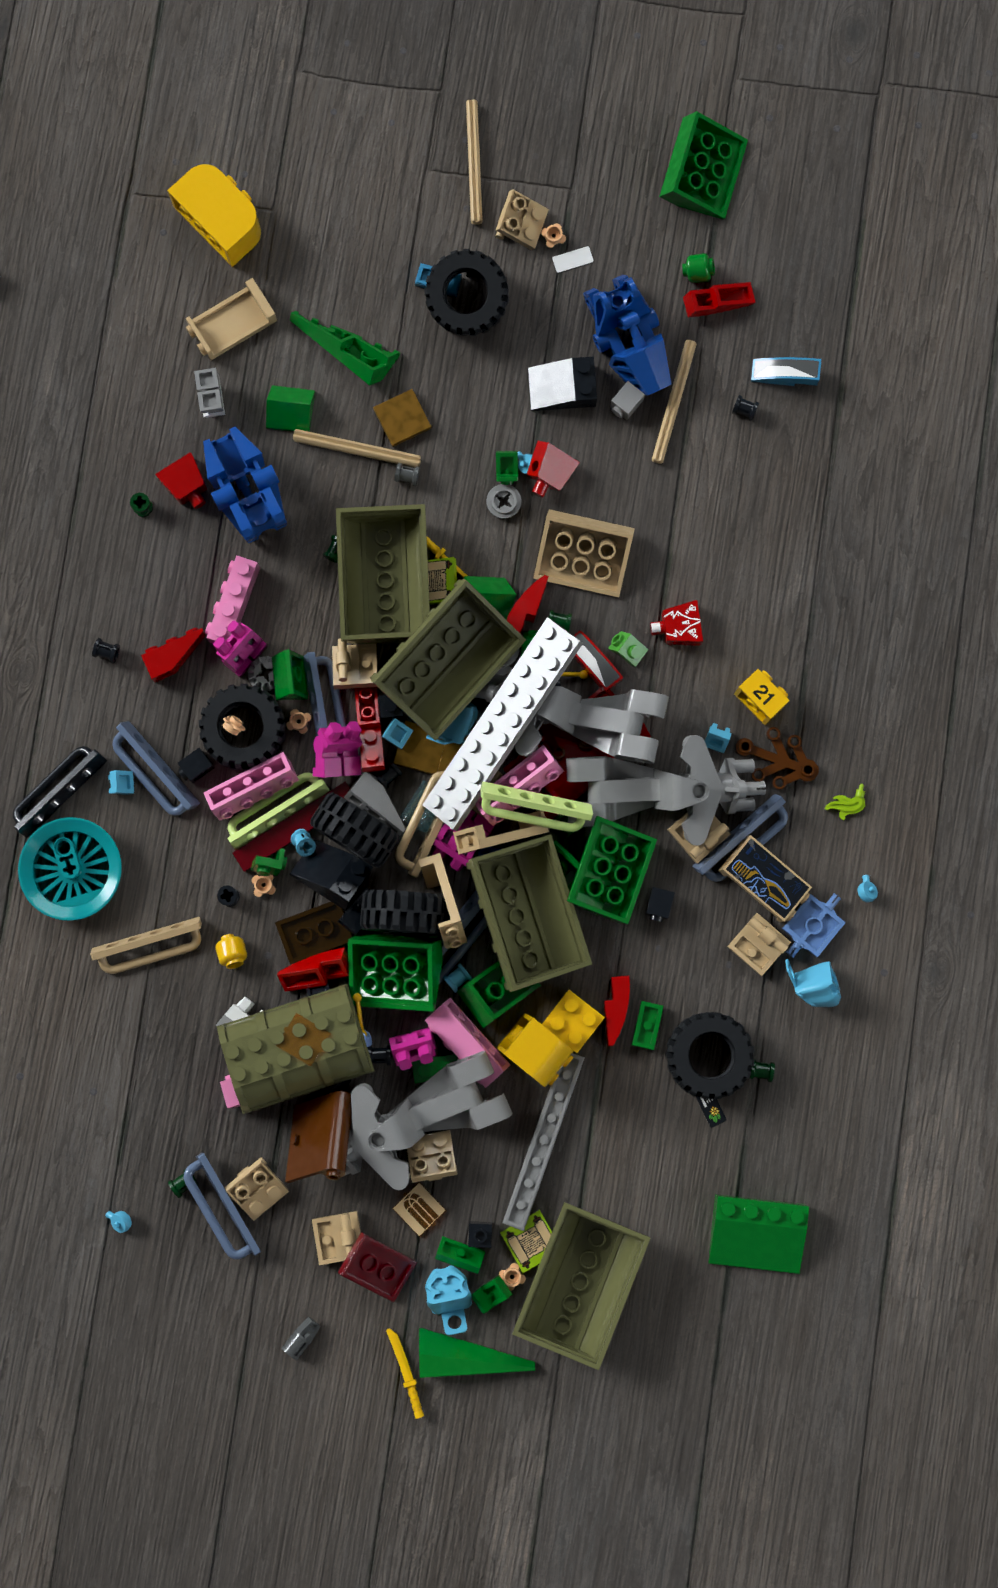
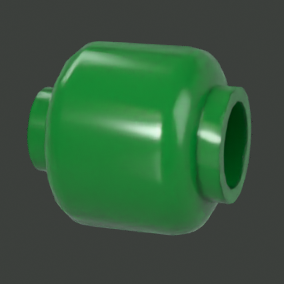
(698, 268)

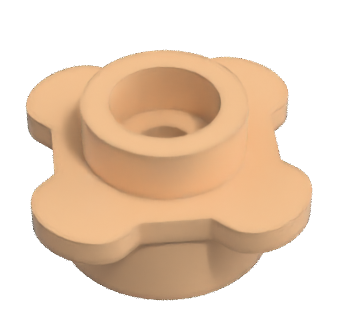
(553, 229)
(296, 715)
(233, 725)
(259, 890)
(518, 1277)

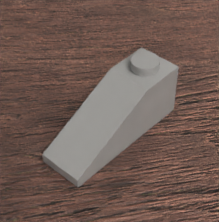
(373, 798)

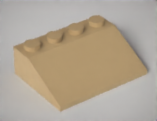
(584, 553)

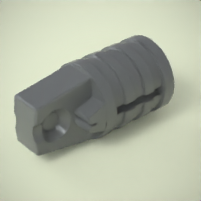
(301, 1338)

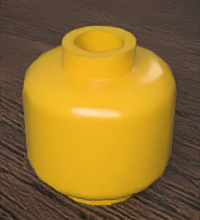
(231, 951)

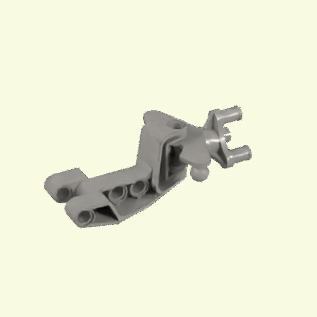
(603, 722)
(625, 788)
(441, 1103)

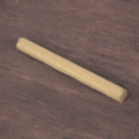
(474, 162)
(674, 401)
(356, 448)

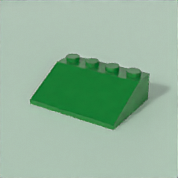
(703, 166)
(611, 870)
(395, 971)
(758, 1233)

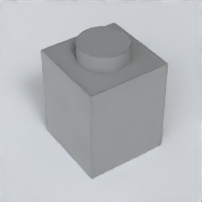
(626, 401)

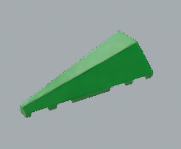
(365, 360)
(451, 1357)

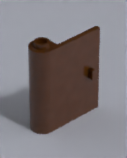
(320, 1137)

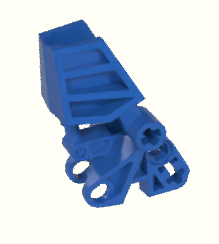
(626, 308)
(230, 461)

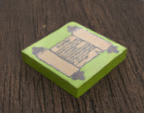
(442, 577)
(529, 1244)

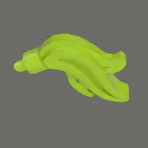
(848, 805)

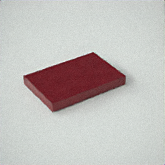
(377, 1267)

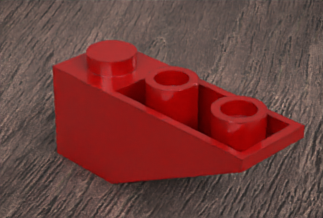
(168, 658)

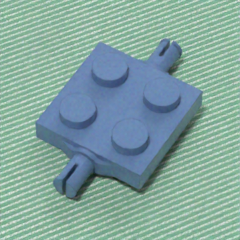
(813, 925)

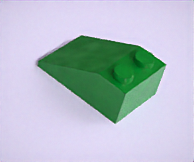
(488, 997)

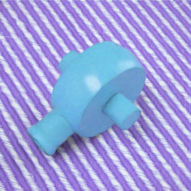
(524, 462)
(867, 890)
(120, 1221)

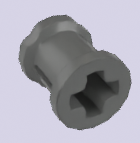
(407, 474)

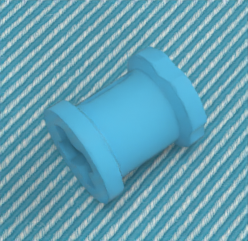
(300, 842)
(457, 978)

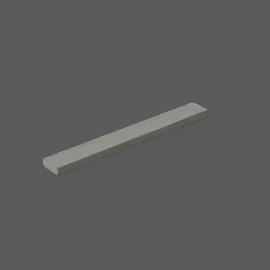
(542, 1144)

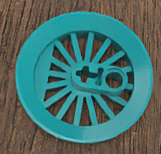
(83, 904)

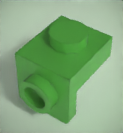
(628, 648)

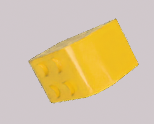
(217, 211)
(536, 1050)

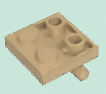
(521, 220)
(354, 665)
(716, 835)
(759, 944)
(432, 1157)
(256, 1189)
(335, 1236)

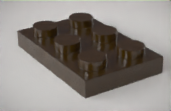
(312, 932)

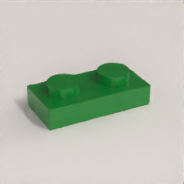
(647, 1025)
(424, 1072)
(460, 1255)

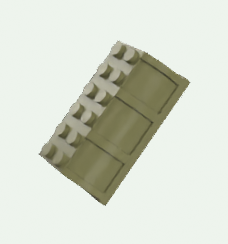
(382, 573)
(448, 659)
(529, 912)
(269, 1075)
(581, 1285)

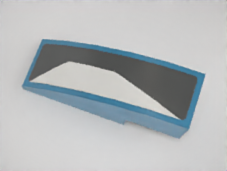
(786, 370)

